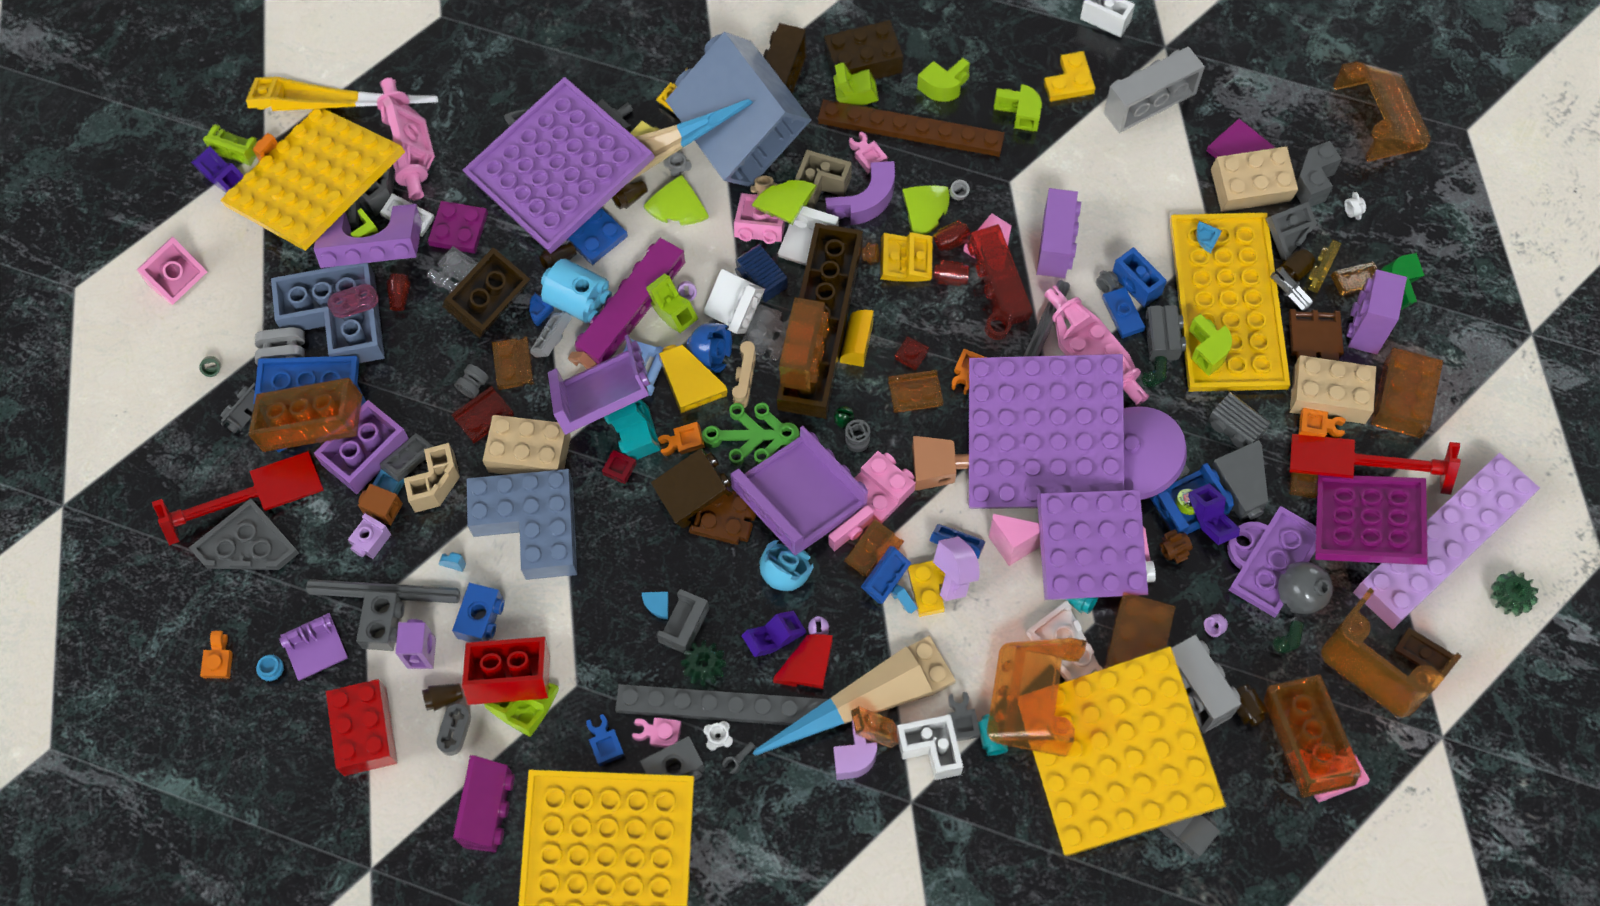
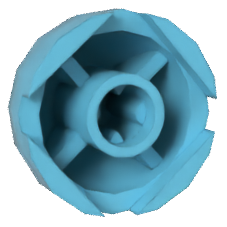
(784, 569)

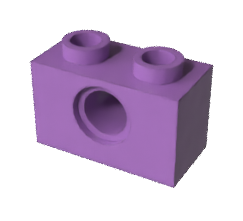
(415, 644)

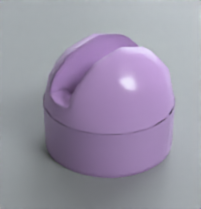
(691, 287)
(1211, 621)
(824, 626)

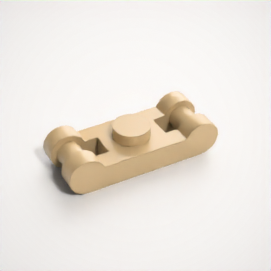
(744, 374)

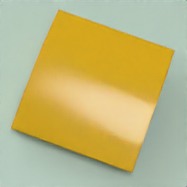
(906, 257)

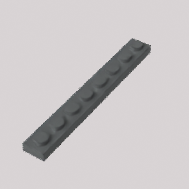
(713, 705)

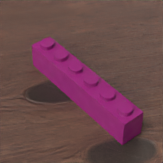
(629, 303)

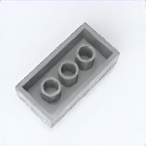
(1153, 89)

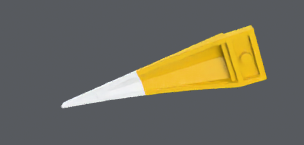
(288, 94)

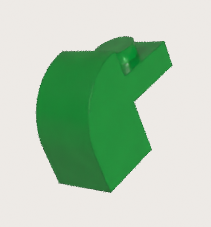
(1409, 267)

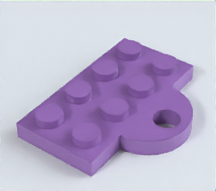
(1270, 551)

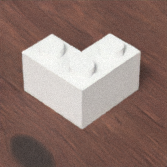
(1108, 14)
(935, 738)

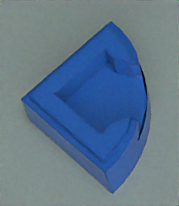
(539, 309)

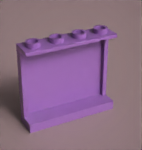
(599, 389)
(801, 492)

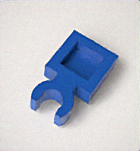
(605, 744)

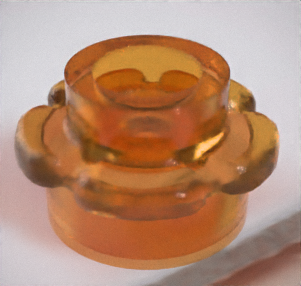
(871, 253)

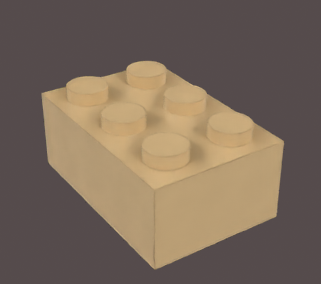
(1254, 179)
(1333, 387)
(525, 446)

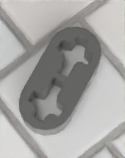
(447, 728)

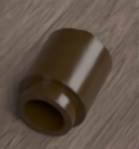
(1298, 264)
(1251, 708)

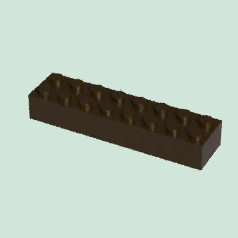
(827, 279)

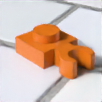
(962, 369)
(1317, 424)
(686, 439)

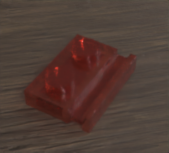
(477, 414)

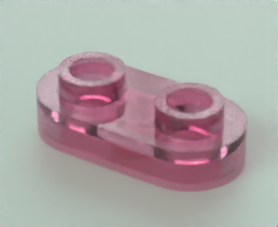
(352, 301)

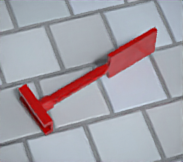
(1337, 458)
(273, 484)

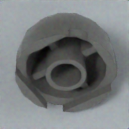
(1305, 587)

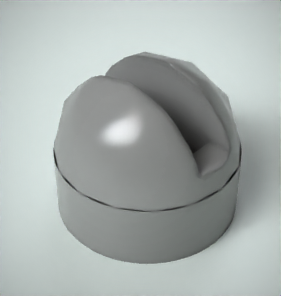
(956, 186)

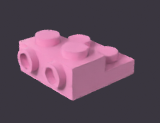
(755, 224)
(885, 484)

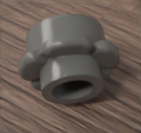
(1107, 281)

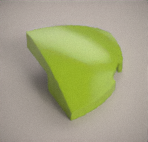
(785, 199)
(677, 203)
(925, 207)
(524, 714)

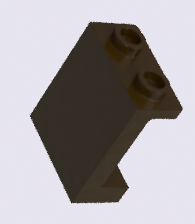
(691, 486)

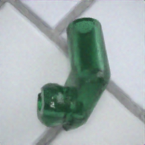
(1158, 375)
(1292, 640)

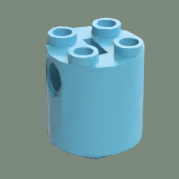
(574, 290)

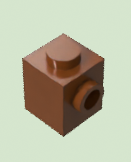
(380, 504)

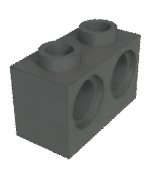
(373, 621)

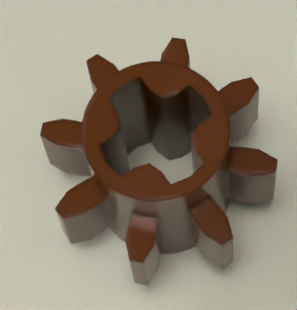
(1175, 546)

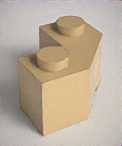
(432, 487)

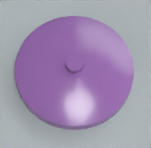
(1152, 450)

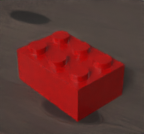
(506, 670)
(361, 727)

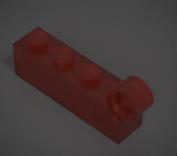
(1000, 279)

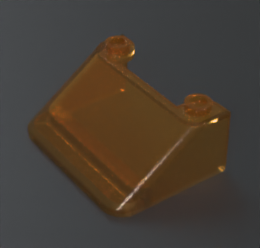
(1402, 124)
(1027, 695)

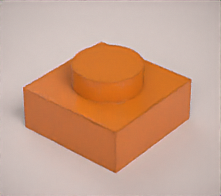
(264, 146)

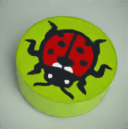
(1183, 502)

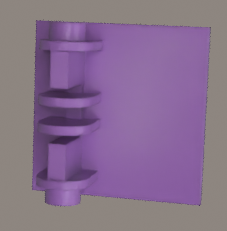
(313, 646)

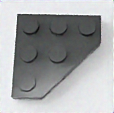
(244, 542)

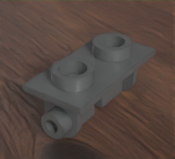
(235, 414)

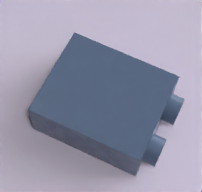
(757, 134)

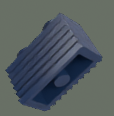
(763, 271)

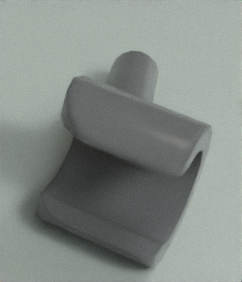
(738, 758)

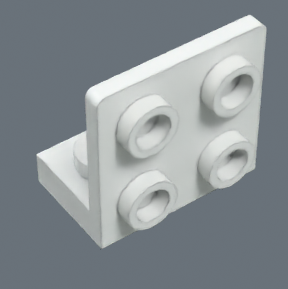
(799, 235)
(733, 301)

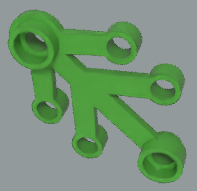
(754, 435)

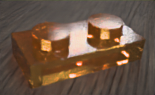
(874, 727)

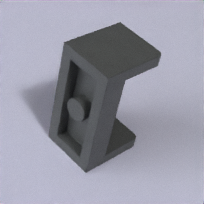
(684, 622)

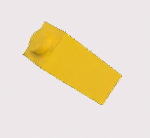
(689, 378)

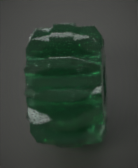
(1514, 593)
(695, 669)

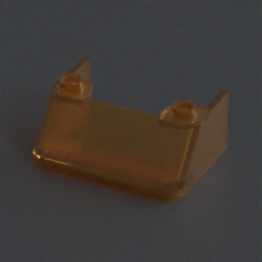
(1373, 673)

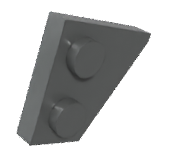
(1290, 228)

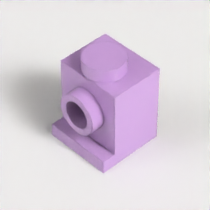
(374, 542)

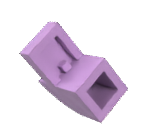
(958, 564)
(855, 759)

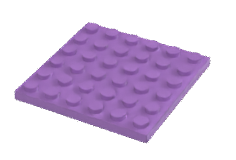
(558, 164)
(1044, 428)

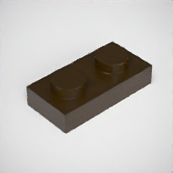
(1422, 650)

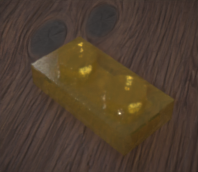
(1326, 257)

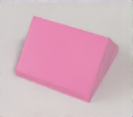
(171, 271)
(1014, 537)

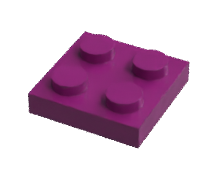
(458, 227)

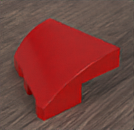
(807, 663)

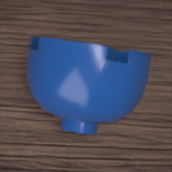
(710, 345)

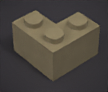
(826, 173)

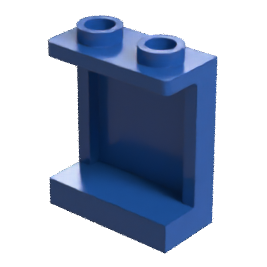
(1166, 500)

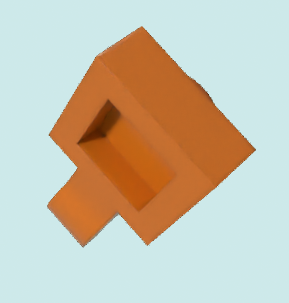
(218, 660)

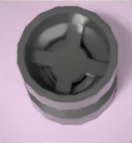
(471, 381)
(857, 441)

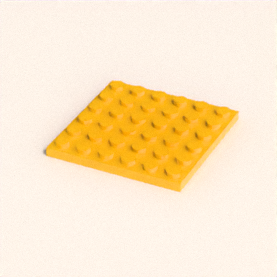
(312, 177)
(1132, 755)
(606, 839)

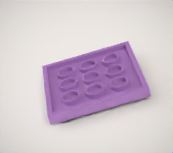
(1092, 544)

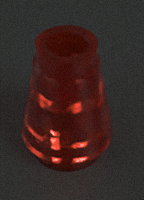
(398, 290)

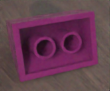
(483, 804)

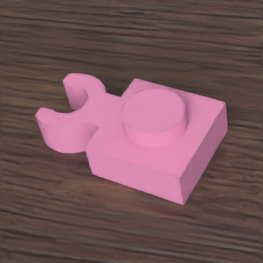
(866, 152)
(662, 732)

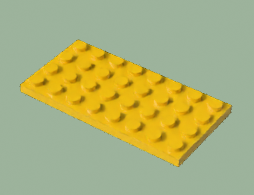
(1235, 292)

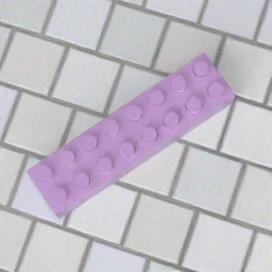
(1451, 539)

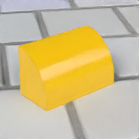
(857, 338)

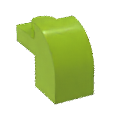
(943, 84)
(855, 88)
(1023, 103)
(669, 305)
(1214, 344)

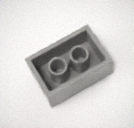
(1205, 684)

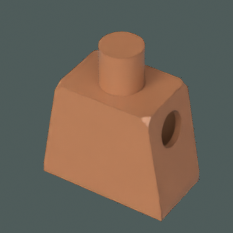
(936, 462)

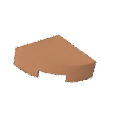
(582, 358)

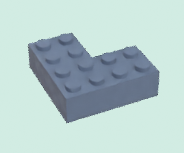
(303, 303)
(537, 508)

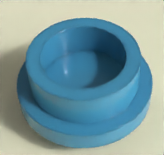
(270, 667)

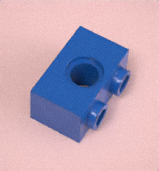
(1139, 277)
(478, 599)

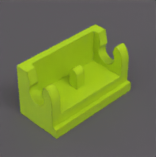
(231, 145)

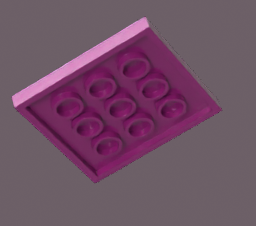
(1372, 519)

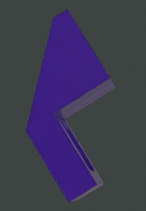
(217, 170)
(1209, 510)
(775, 634)

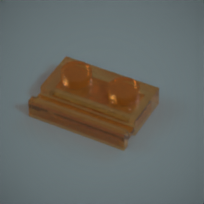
(512, 363)
(915, 391)
(872, 547)

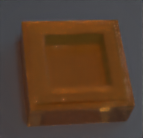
(1304, 485)

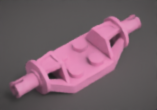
(411, 133)
(1091, 337)

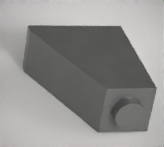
(1244, 477)

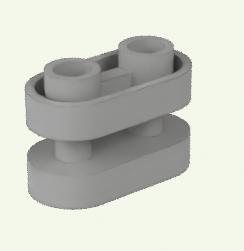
(279, 343)

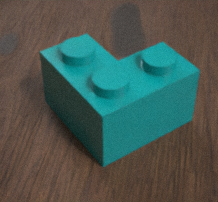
(635, 430)

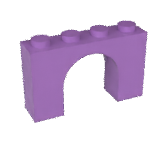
(394, 242)

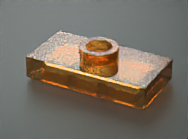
(1353, 278)

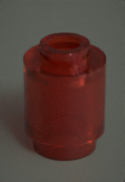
(951, 236)
(951, 273)

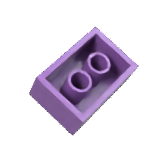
(1059, 233)
(1376, 311)
(359, 457)

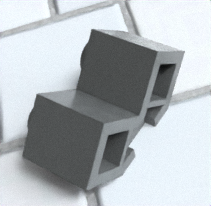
(1317, 166)
(379, 193)

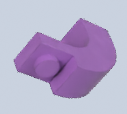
(869, 202)

